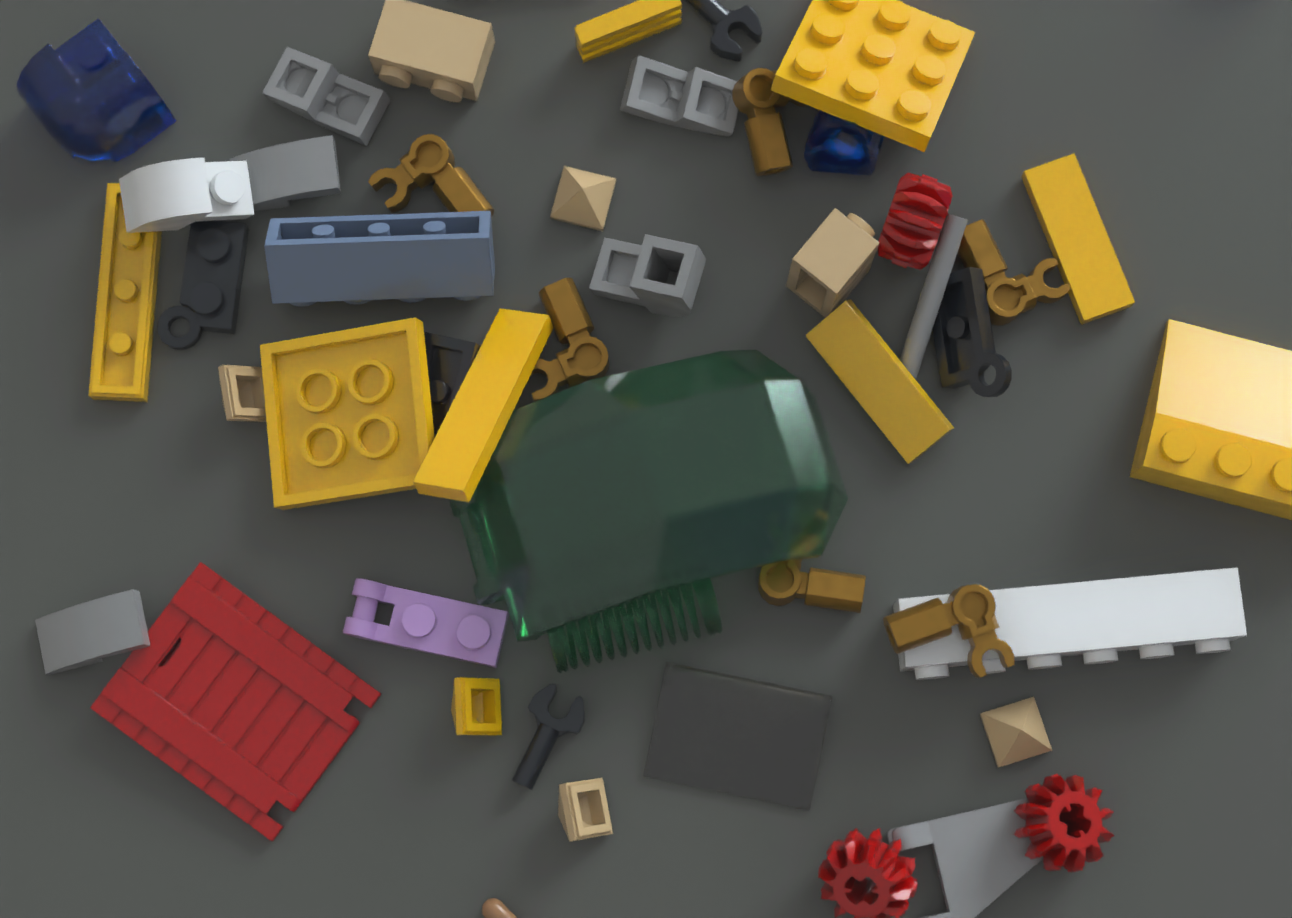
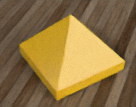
(477, 706)

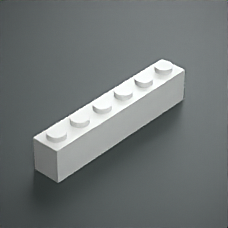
(1096, 621)

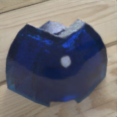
(93, 97)

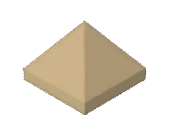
(583, 198)
(242, 393)
(1015, 732)
(584, 809)

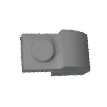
(654, 275)

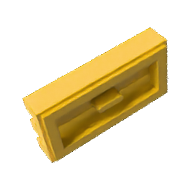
(625, 26)

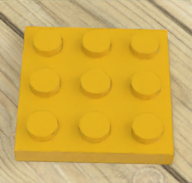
(875, 65)
(347, 413)

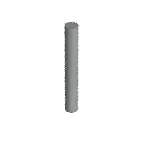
(932, 293)

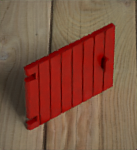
(235, 700)

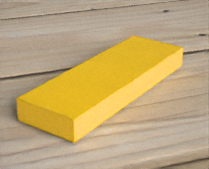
(1077, 238)
(879, 381)

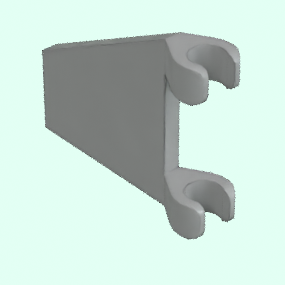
(972, 854)

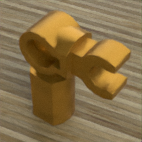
(764, 126)
(430, 162)
(1006, 295)
(586, 356)
(820, 587)
(967, 607)

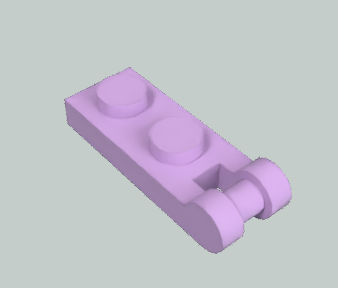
(428, 623)

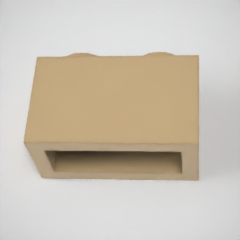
(431, 50)
(833, 261)

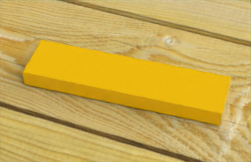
(124, 307)
(483, 405)

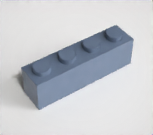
(380, 257)

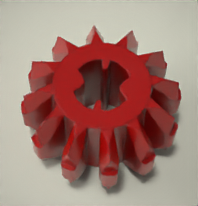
(914, 221)
(1051, 837)
(858, 858)

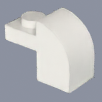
(183, 192)

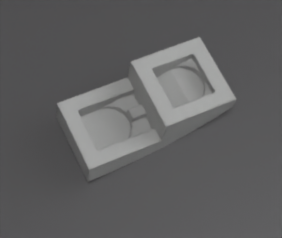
(326, 96)
(680, 98)
(292, 172)
(92, 631)

